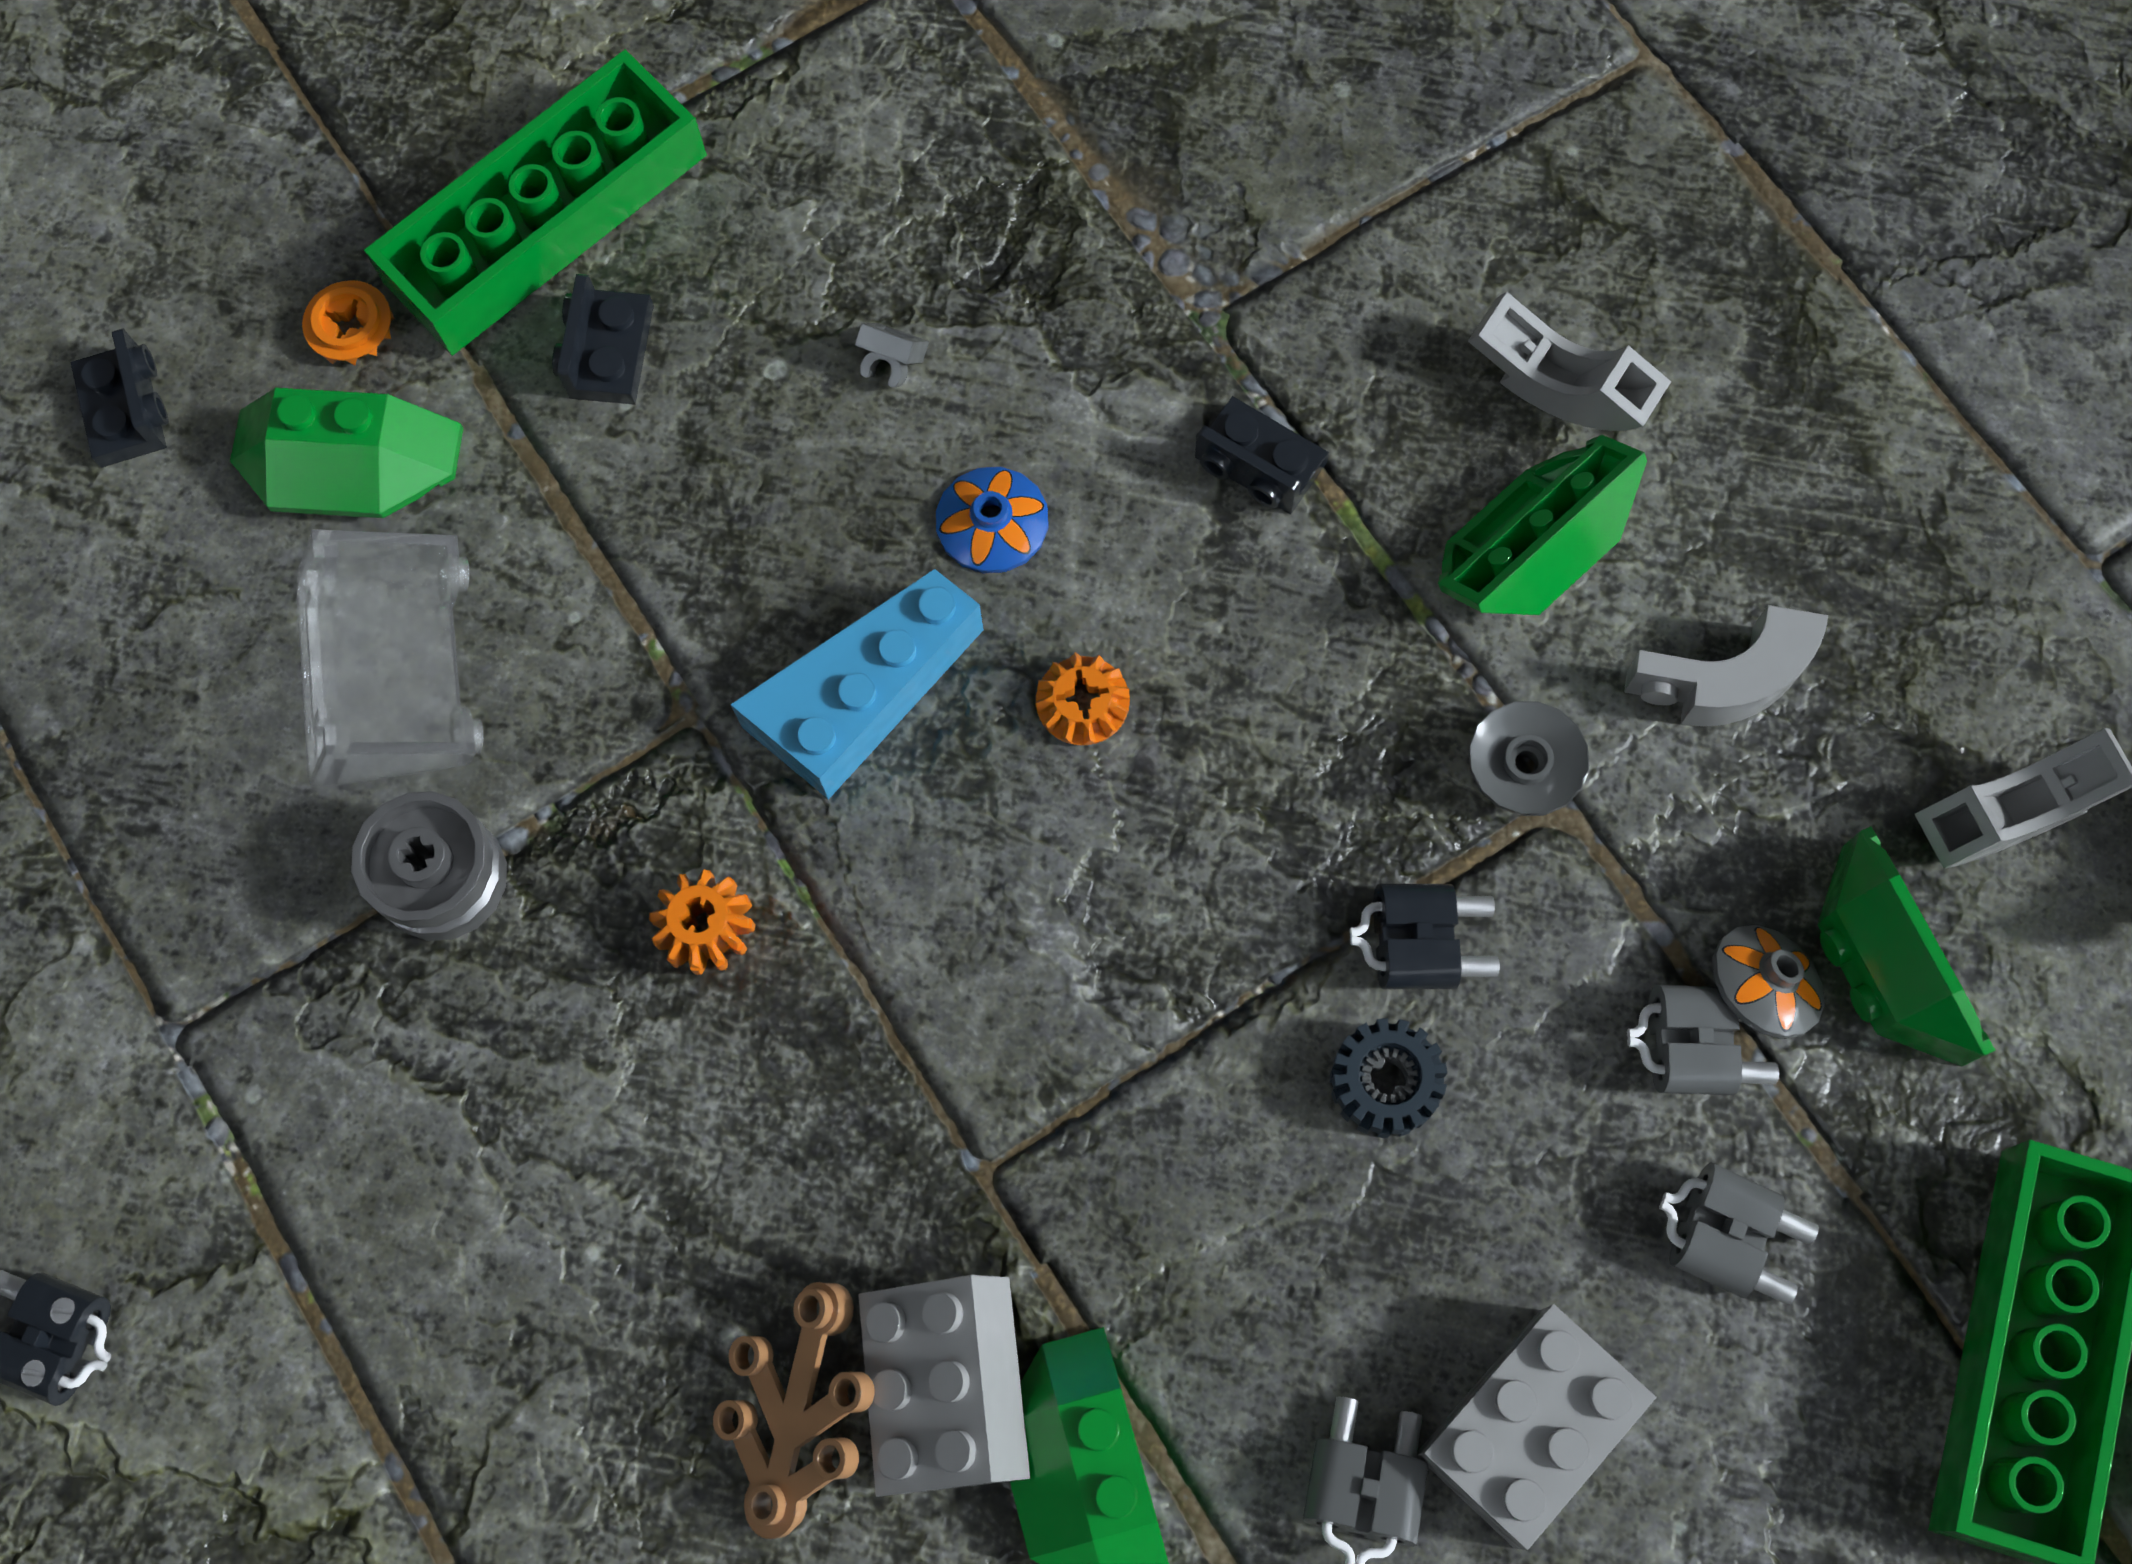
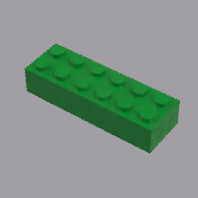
(537, 201)
(2042, 1361)

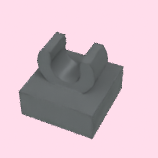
(889, 345)

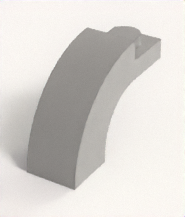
(1566, 379)
(1736, 687)
(2027, 801)

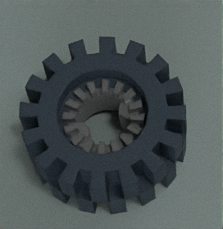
(1406, 1105)

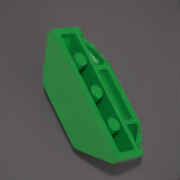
(342, 451)
(1544, 530)
(1893, 958)
(1085, 1469)

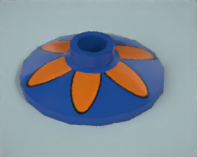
(994, 542)

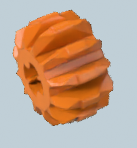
(679, 922)

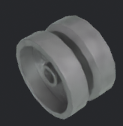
(429, 866)

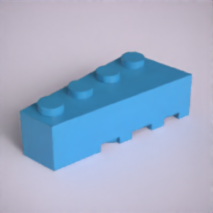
(858, 685)

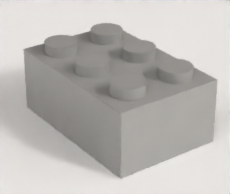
(943, 1385)
(1535, 1427)

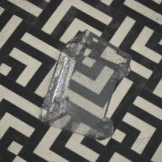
(381, 656)

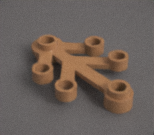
(792, 1416)

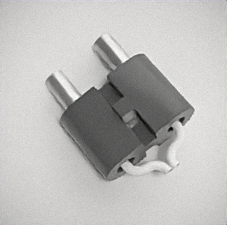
(1695, 1043)
(1729, 1231)
(1366, 1489)

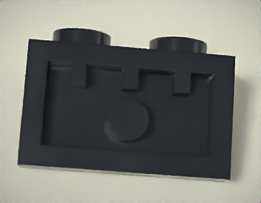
(602, 343)
(119, 402)
(1259, 455)

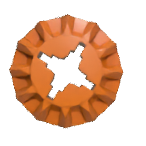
(341, 303)
(1064, 718)

